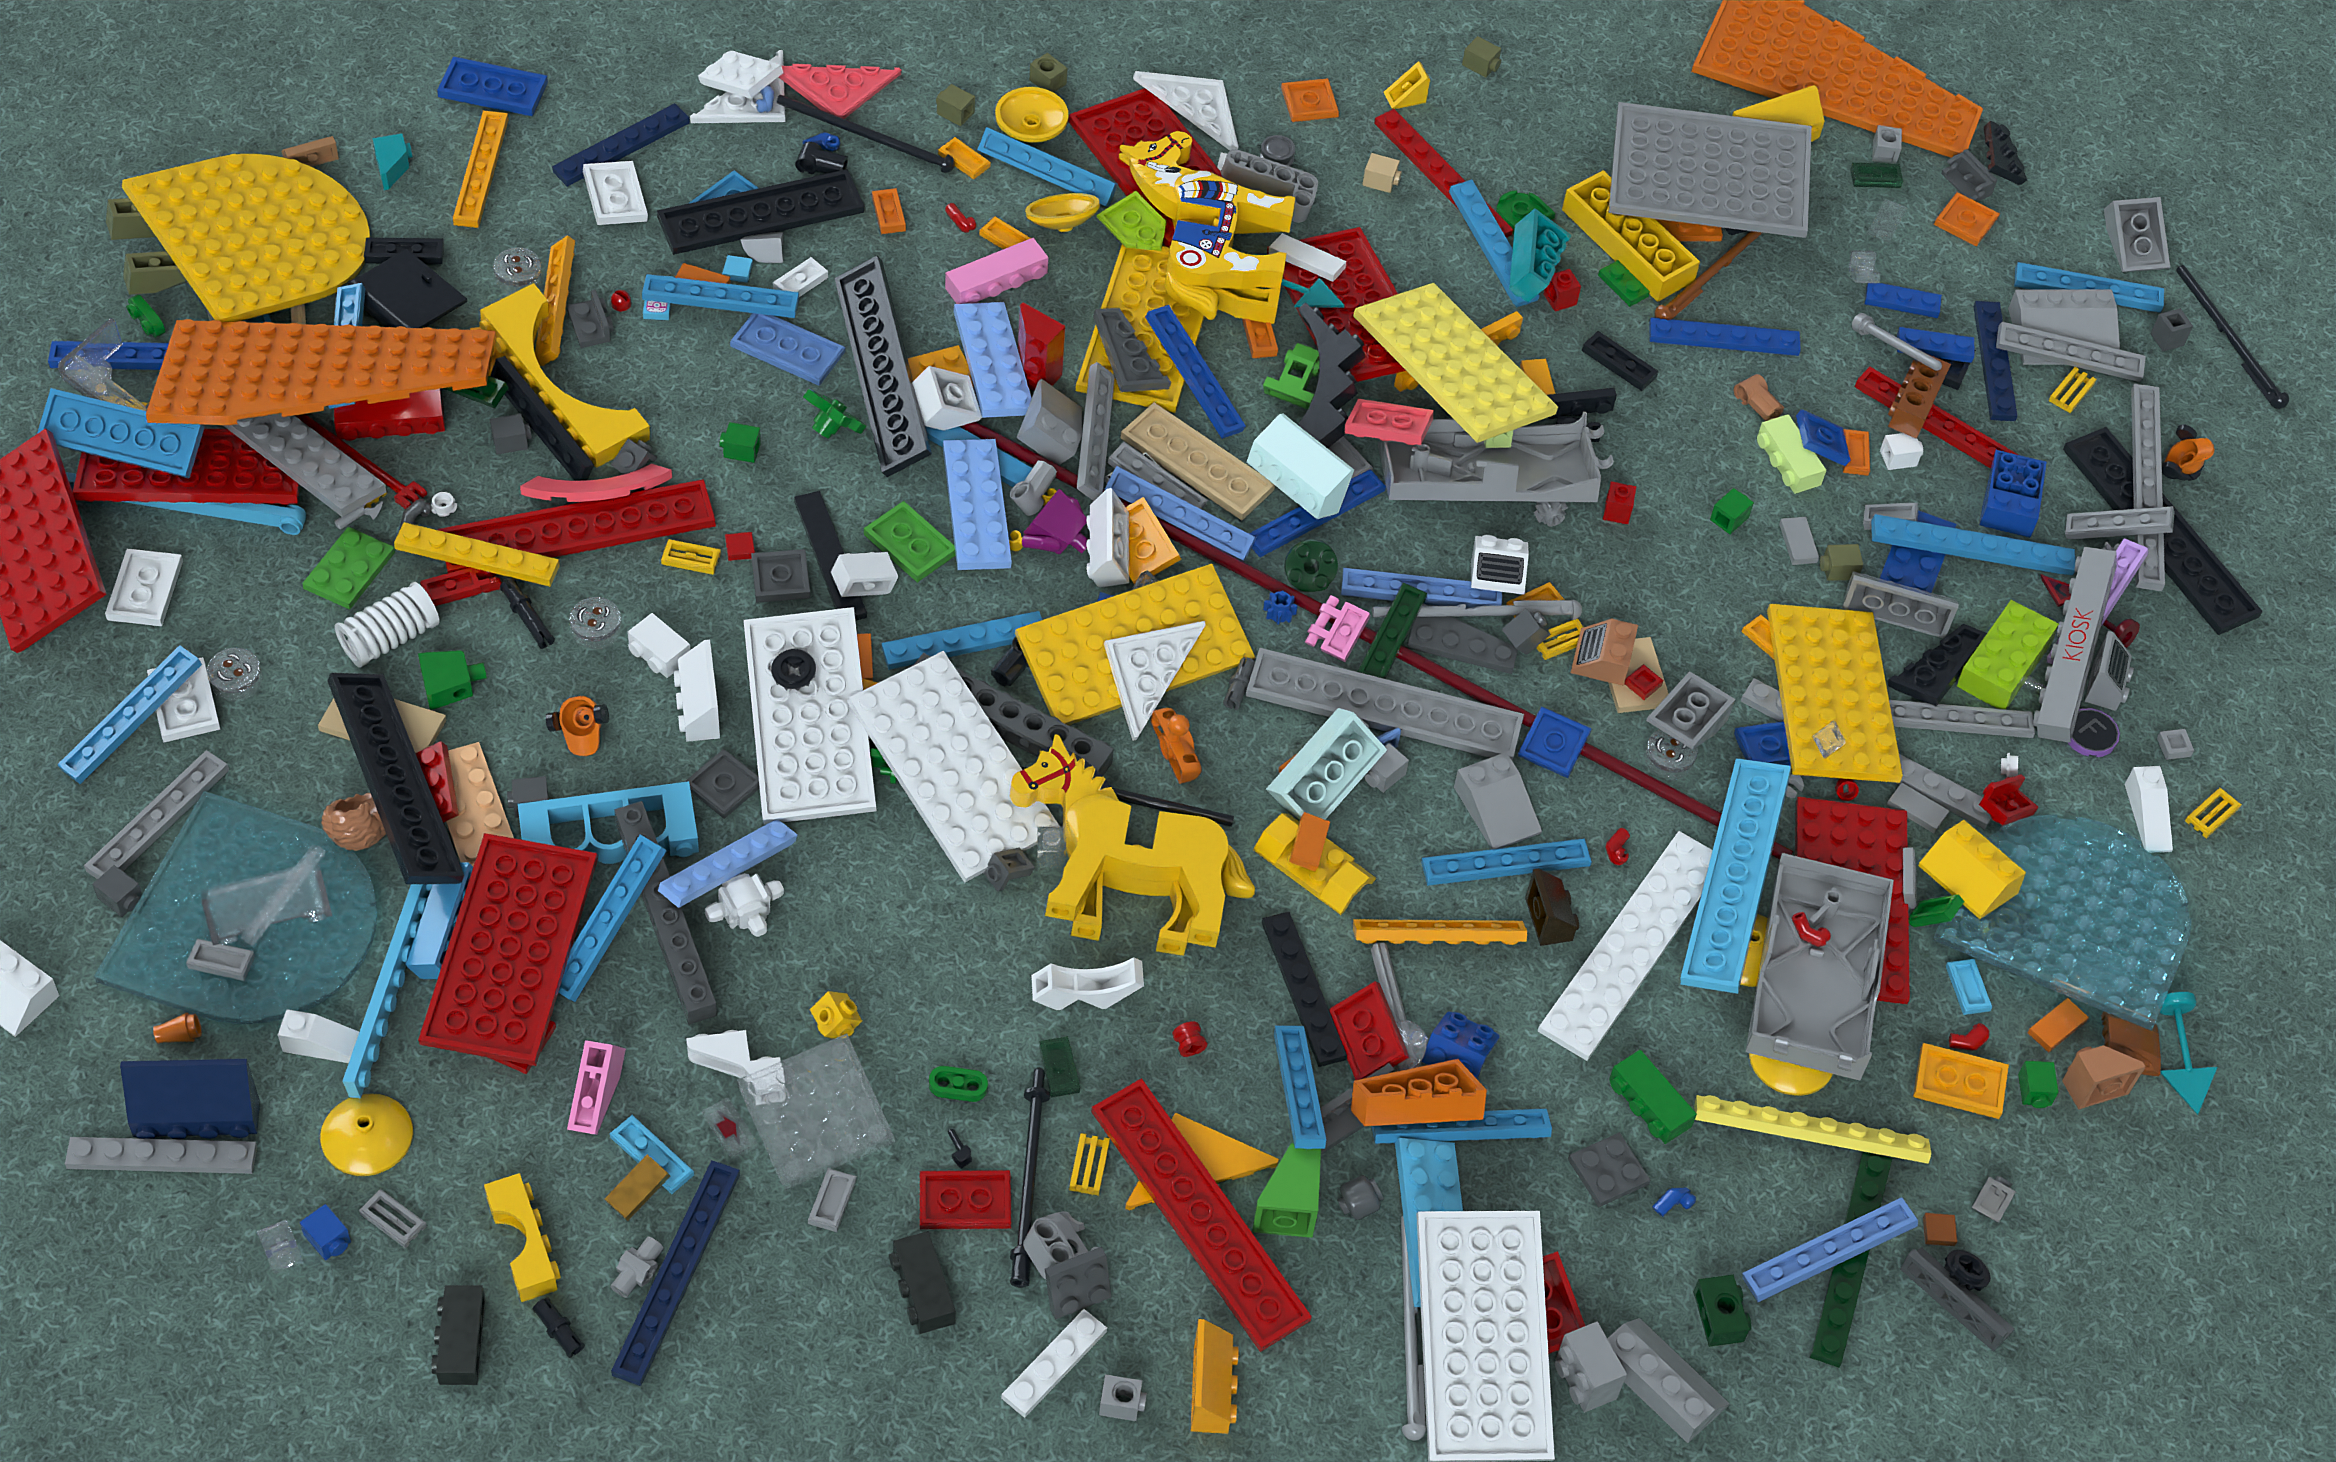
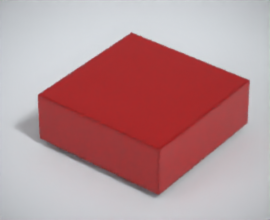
(739, 546)
(1643, 682)

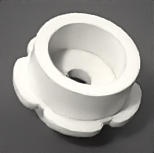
(440, 499)
(2009, 765)

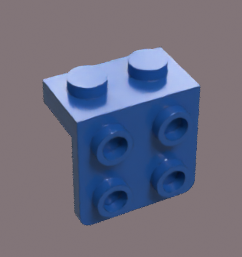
(1462, 1040)

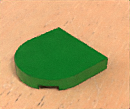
(1515, 206)

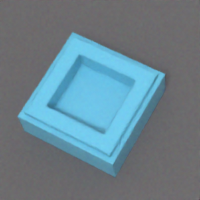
(738, 268)

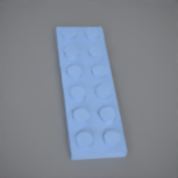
(993, 359)
(976, 504)

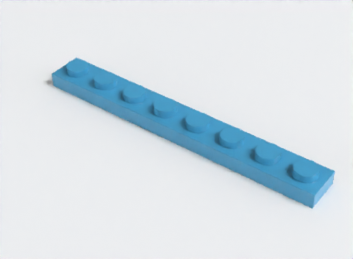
(1973, 545)

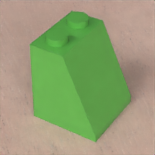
(1291, 1195)

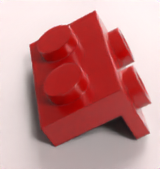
(2006, 801)

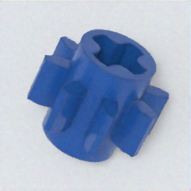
(1280, 607)

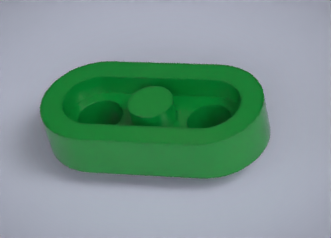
(148, 318)
(959, 1081)

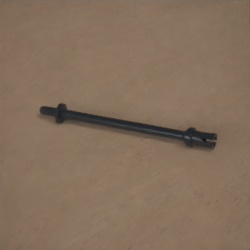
(1020, 1258)

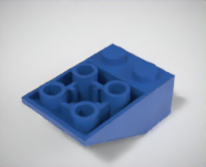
(2013, 494)

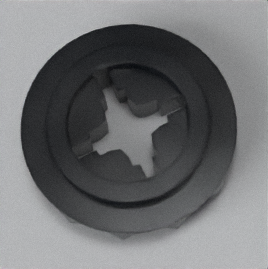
(793, 658)
(1977, 1275)

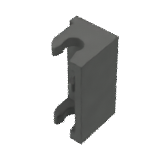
(1970, 176)

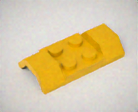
(1335, 878)

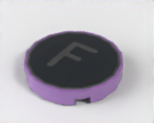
(2094, 733)

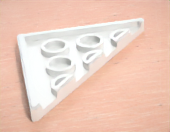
(1196, 99)
(740, 109)
(1146, 666)

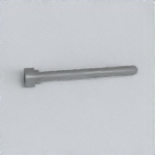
(1865, 325)

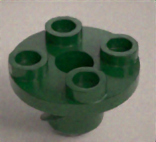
(1311, 565)

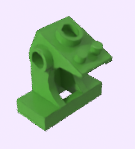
(1291, 387)

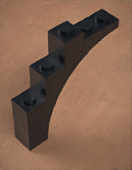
(1335, 384)

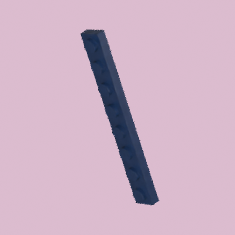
(675, 1273)

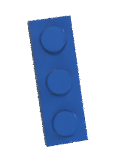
(1903, 299)
(1939, 344)

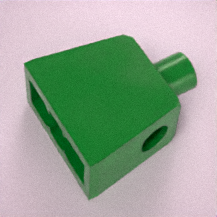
(448, 677)

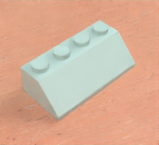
(1301, 467)
(1327, 766)

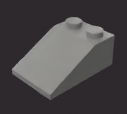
(2138, 234)
(1052, 424)
(1692, 711)
(1497, 801)

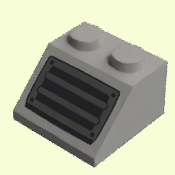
(2109, 674)

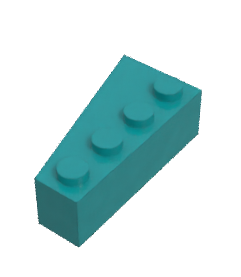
(1535, 254)

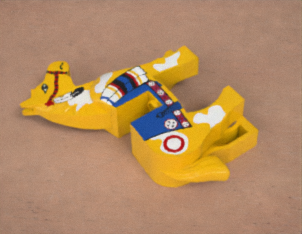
(1205, 217)

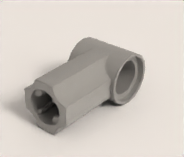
(1029, 493)

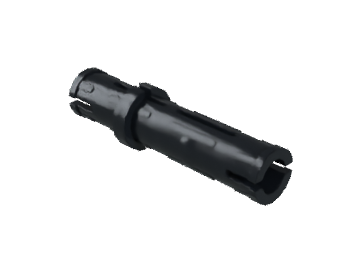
(521, 604)

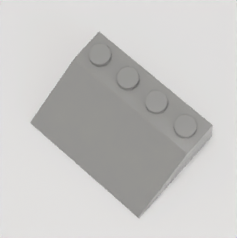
(2075, 313)

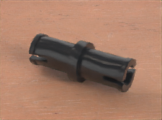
(558, 1327)

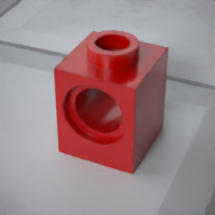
(1562, 290)
(1619, 502)

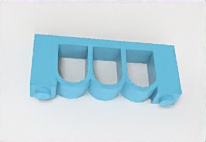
(674, 798)

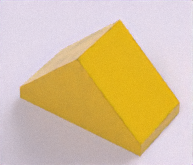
(1409, 88)

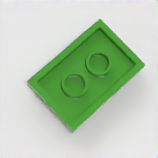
(910, 541)
(348, 568)

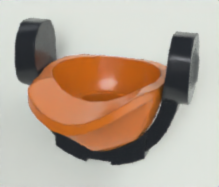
(2187, 456)
(581, 724)

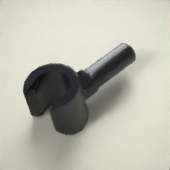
(962, 1156)

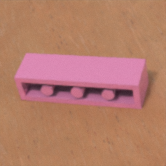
(997, 272)

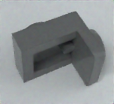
(632, 456)

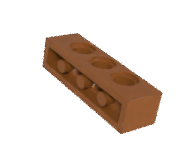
(1916, 397)

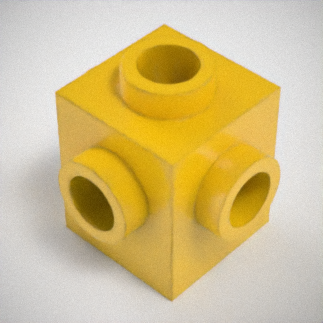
(836, 1015)

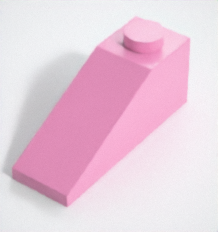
(595, 1085)

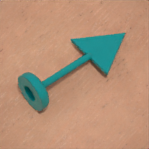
(1316, 296)
(2190, 1082)

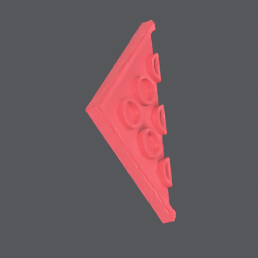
(835, 87)

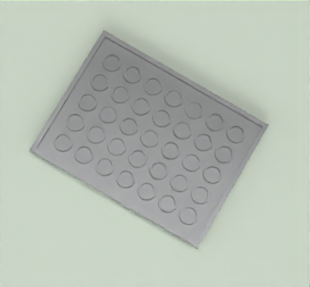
(1711, 170)

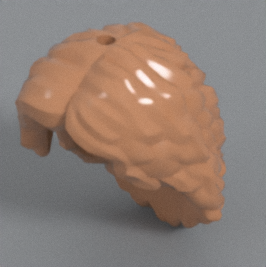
(353, 822)

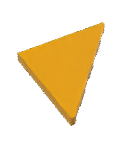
(1219, 1153)

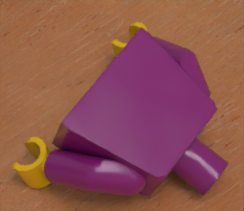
(1054, 526)

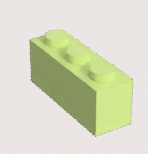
(1784, 445)

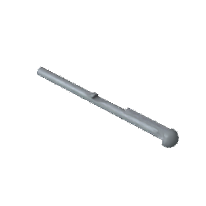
(1544, 607)
(1414, 1373)

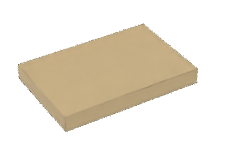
(1624, 697)

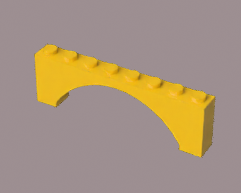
(595, 429)

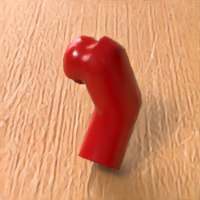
(1808, 934)
(1972, 1040)

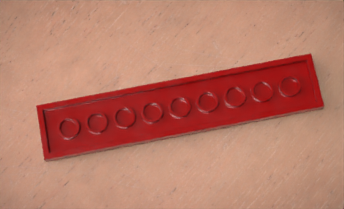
(596, 523)
(1201, 1215)

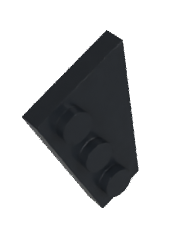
(2003, 154)

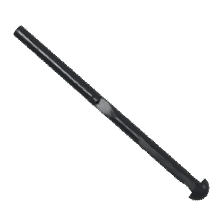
(946, 163)
(2267, 387)

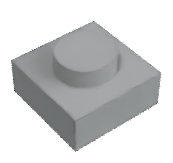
(2175, 744)

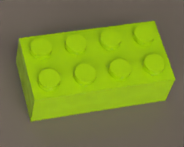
(2007, 655)

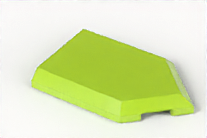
(1135, 223)

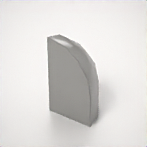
(764, 247)

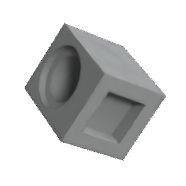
(1887, 144)
(1116, 1386)

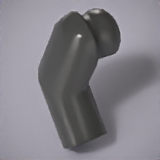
(416, 508)

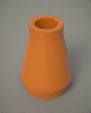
(180, 1029)

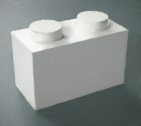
(864, 574)
(657, 645)

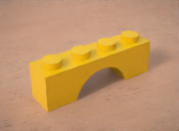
(511, 1206)

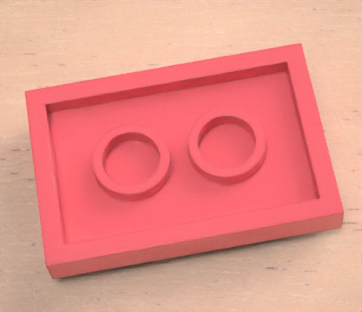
(1389, 422)

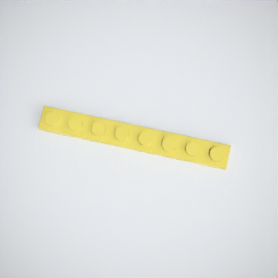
(1807, 1128)

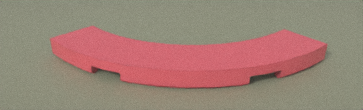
(595, 490)

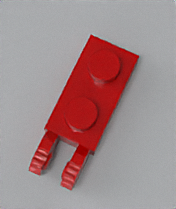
(460, 585)

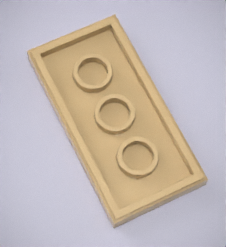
(420, 723)

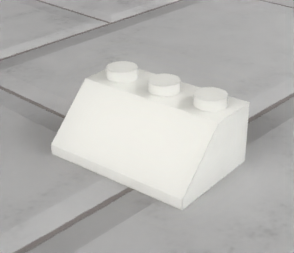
(1108, 540)
(697, 694)
(23, 991)

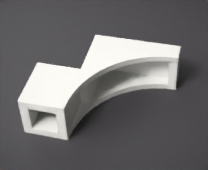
(1100, 987)

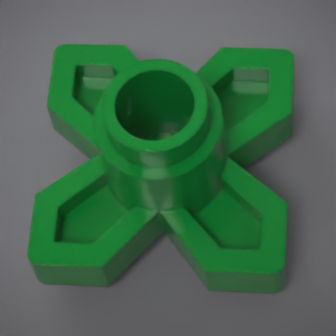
(832, 415)

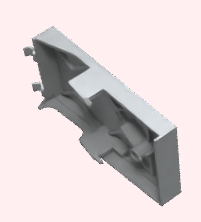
(1540, 466)
(1813, 1000)

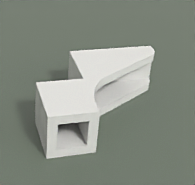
(726, 1053)

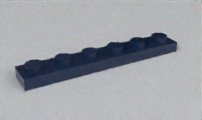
(622, 143)
(1994, 362)

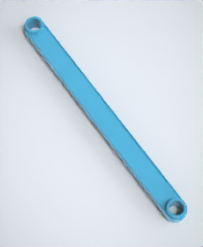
(288, 518)

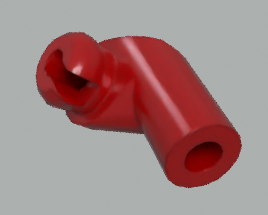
(963, 223)
(1614, 847)

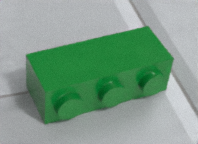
(1652, 1097)

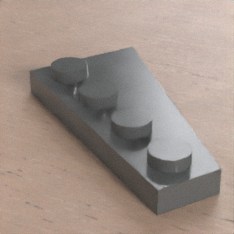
(1128, 355)
(1461, 642)

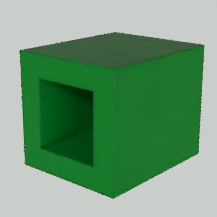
(741, 442)
(1731, 511)
(2038, 1083)

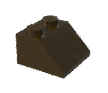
(1550, 909)

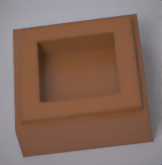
(1939, 1229)

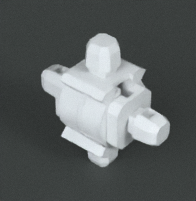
(745, 903)

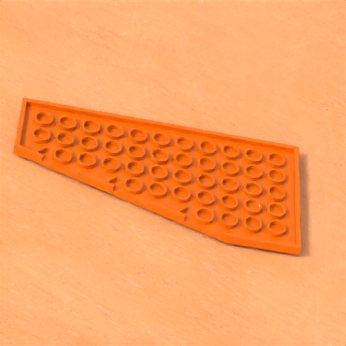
(1789, 47)
(261, 369)

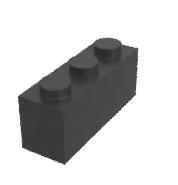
(922, 1283)
(459, 1335)

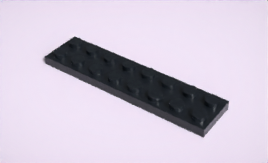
(760, 211)

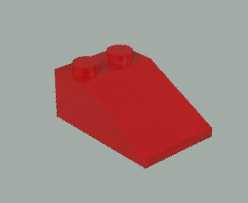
(1560, 1303)

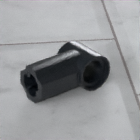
(814, 159)
(1010, 665)

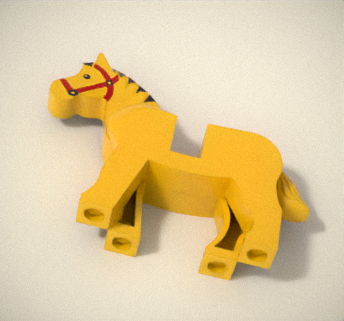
(1186, 860)

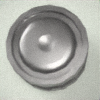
(1278, 149)

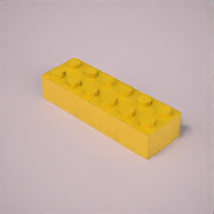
(1634, 241)

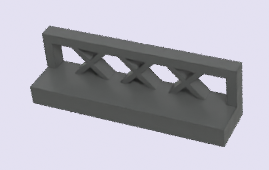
(1338, 1118)
(1956, 1298)

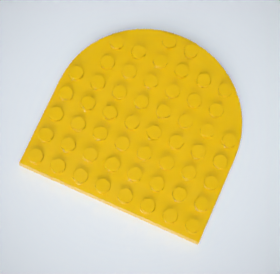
(254, 231)

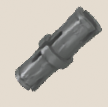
(1239, 683)

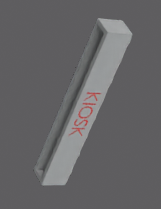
(2076, 644)

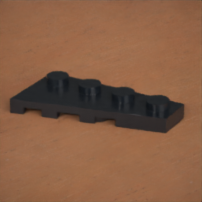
(1938, 668)

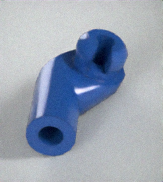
(826, 141)
(1674, 1197)

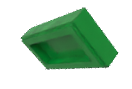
(1935, 910)

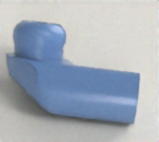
(766, 103)

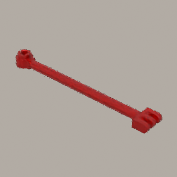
(404, 492)

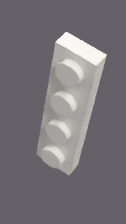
(1054, 1363)

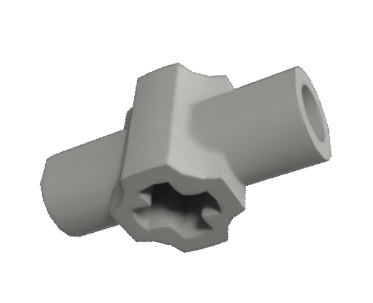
(637, 1267)

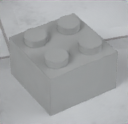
(1590, 1367)

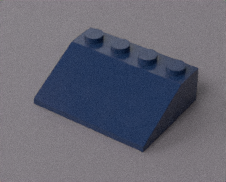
(190, 1098)

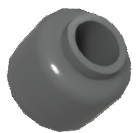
(1360, 1197)

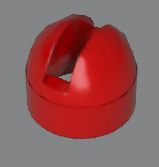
(618, 300)
(1852, 787)

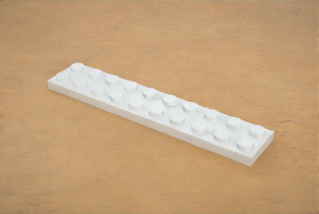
(1629, 948)

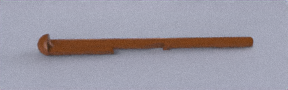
(1694, 289)

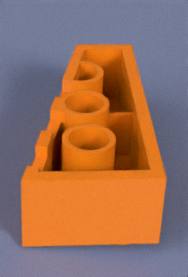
(1419, 1095)

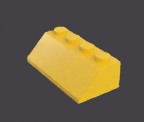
(1798, 107)

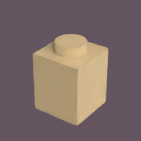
(1381, 173)

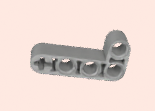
(1272, 179)

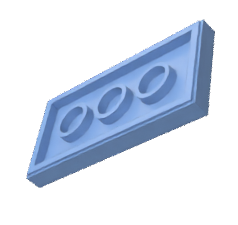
(788, 347)

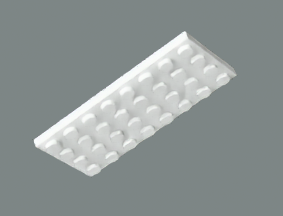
(809, 740)
(949, 763)
(1484, 1336)

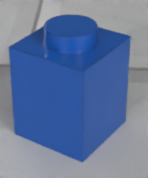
(325, 1232)

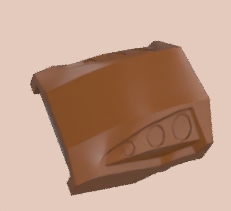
(2133, 1041)

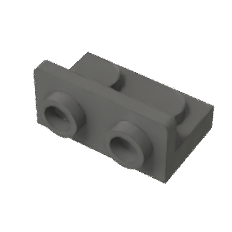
(590, 321)

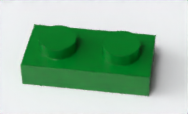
(1623, 283)

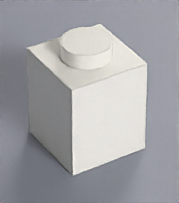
(1901, 451)

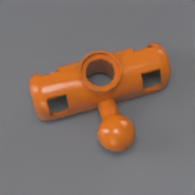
(1176, 743)

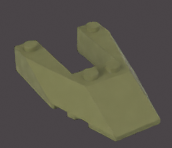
(142, 271)

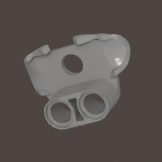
(1050, 1239)

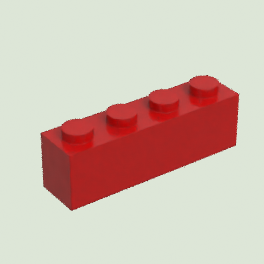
(400, 417)

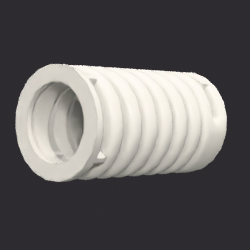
(390, 624)

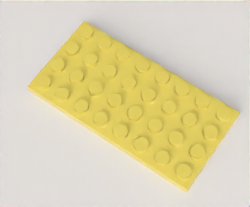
(1455, 362)

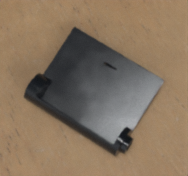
(407, 293)

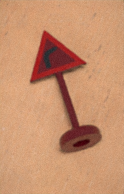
(2125, 631)

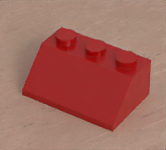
(1040, 346)

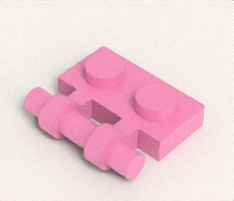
(1344, 632)

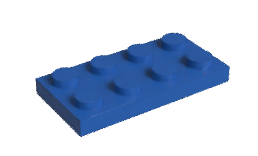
(492, 86)
(1915, 566)

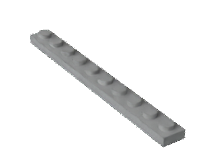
(2148, 479)
(1928, 783)

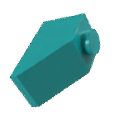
(391, 158)

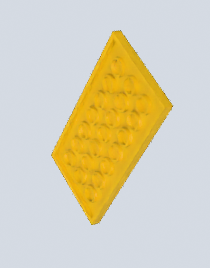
(1137, 288)
(1070, 653)
(1830, 672)

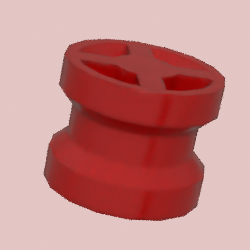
(1189, 1039)

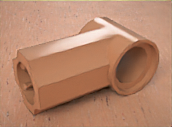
(1756, 394)

